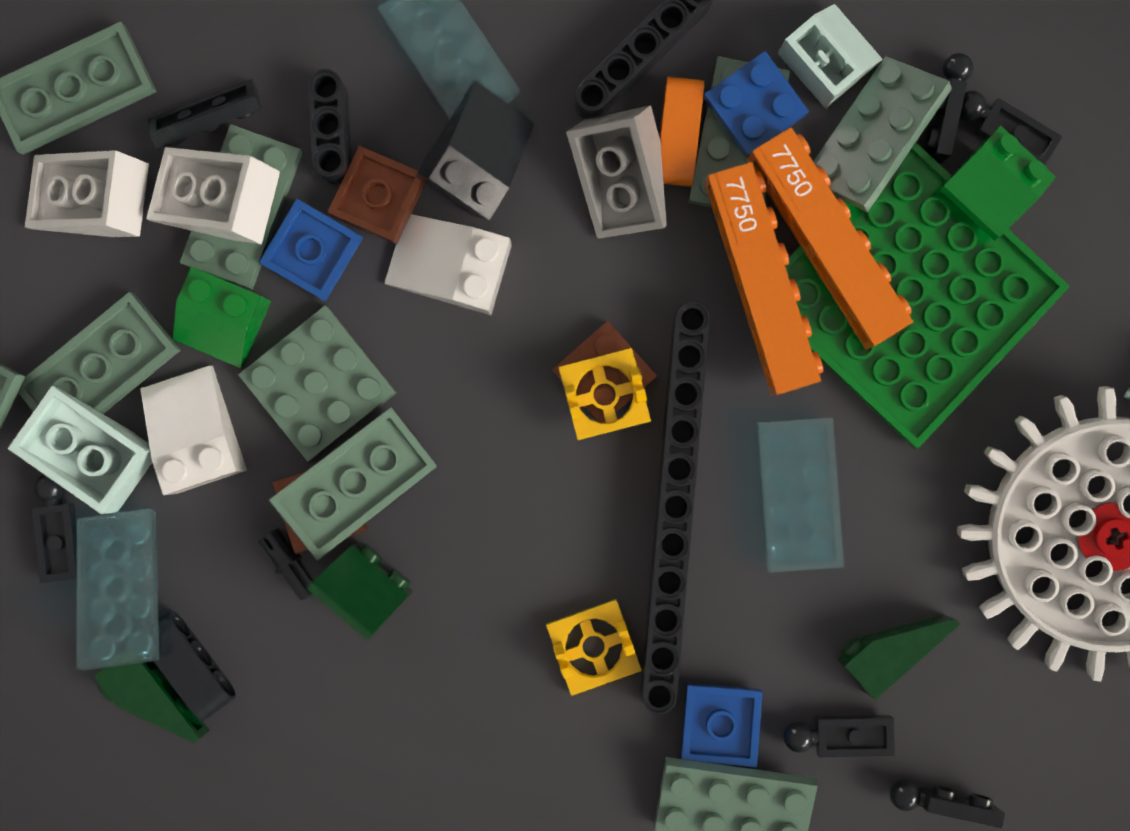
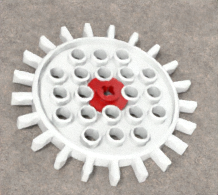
(1021, 564)

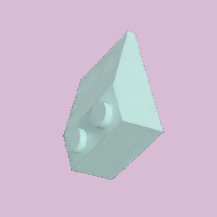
(83, 451)

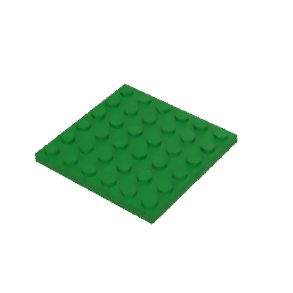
(964, 294)

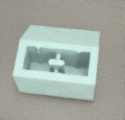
(828, 54)

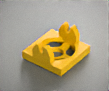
(620, 360)
(580, 682)

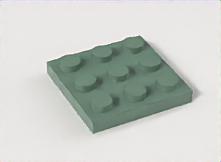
(317, 383)

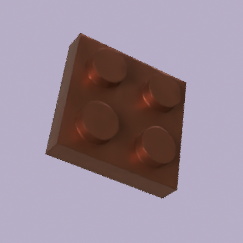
(377, 195)
(600, 343)

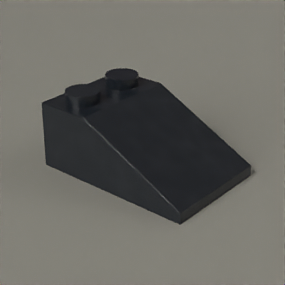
(477, 152)

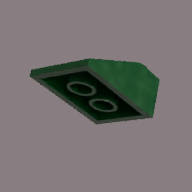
(361, 589)

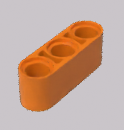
(680, 129)

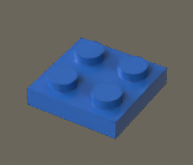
(755, 104)
(311, 250)
(721, 724)

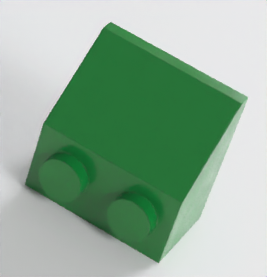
(997, 183)
(218, 317)

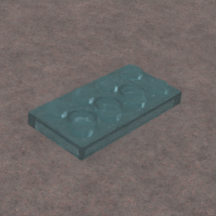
(447, 49)
(799, 495)
(117, 589)

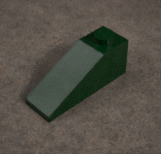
(887, 655)
(150, 696)

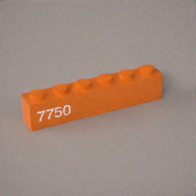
(830, 239)
(762, 278)

